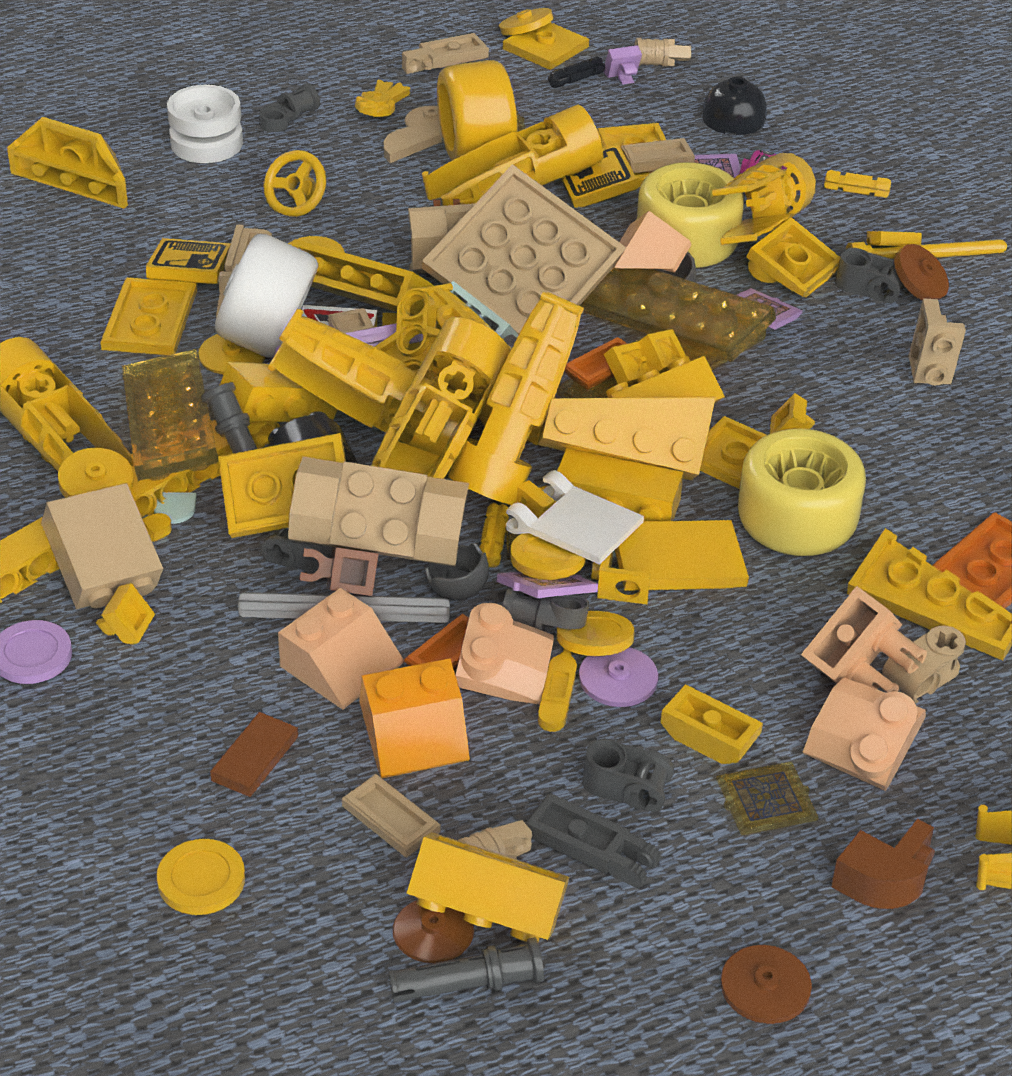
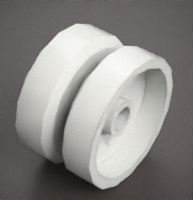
(205, 123)

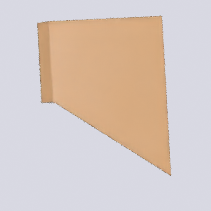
(652, 245)

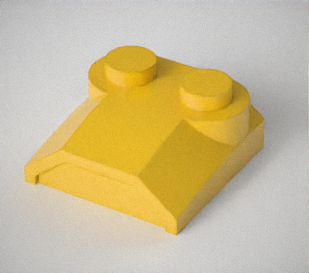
(793, 259)

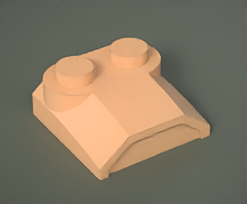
(503, 656)
(864, 731)

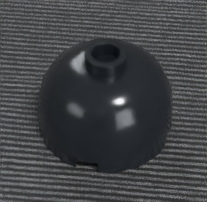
(735, 107)

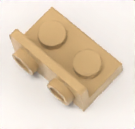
(935, 345)

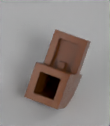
(884, 874)

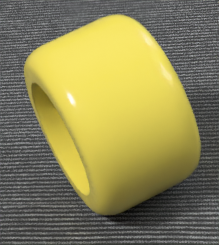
(684, 200)
(801, 492)

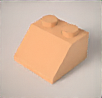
(336, 646)

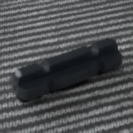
(576, 72)

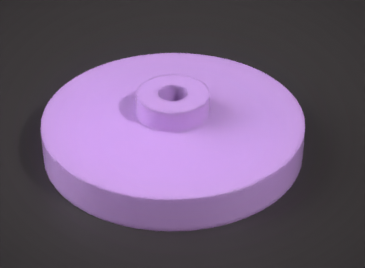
(33, 651)
(619, 678)

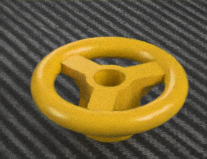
(307, 194)

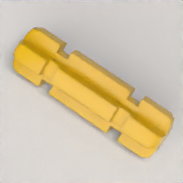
(857, 183)
(494, 533)

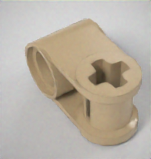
(940, 666)

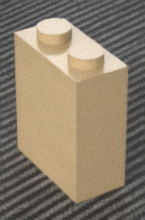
(101, 545)

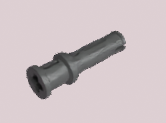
(229, 417)
(490, 968)

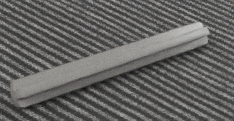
(385, 607)

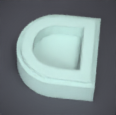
(177, 505)

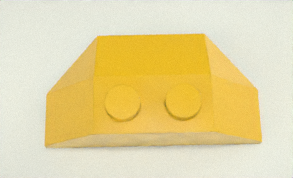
(69, 161)

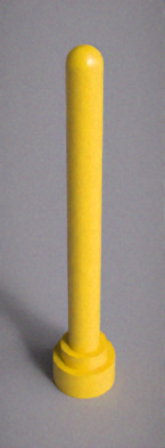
(942, 249)

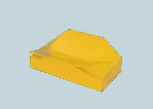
(709, 726)

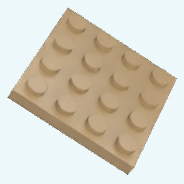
(523, 244)

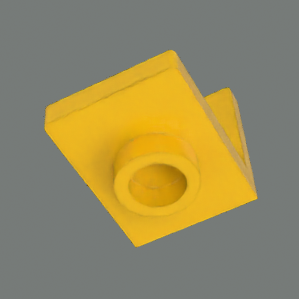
(609, 577)

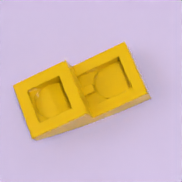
(650, 353)

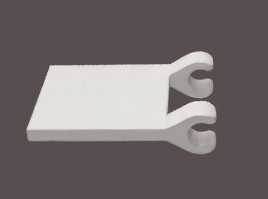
(576, 521)

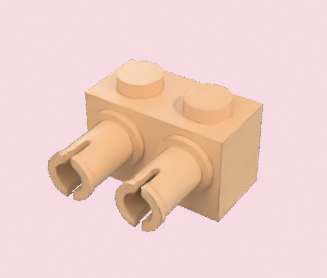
(856, 637)

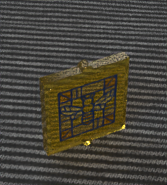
(766, 798)

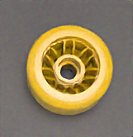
(474, 105)

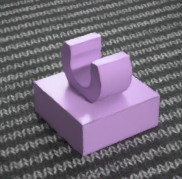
(623, 63)

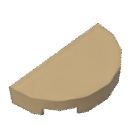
(409, 141)

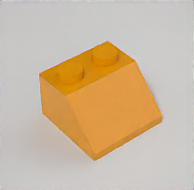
(414, 718)

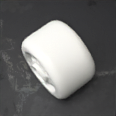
(264, 294)

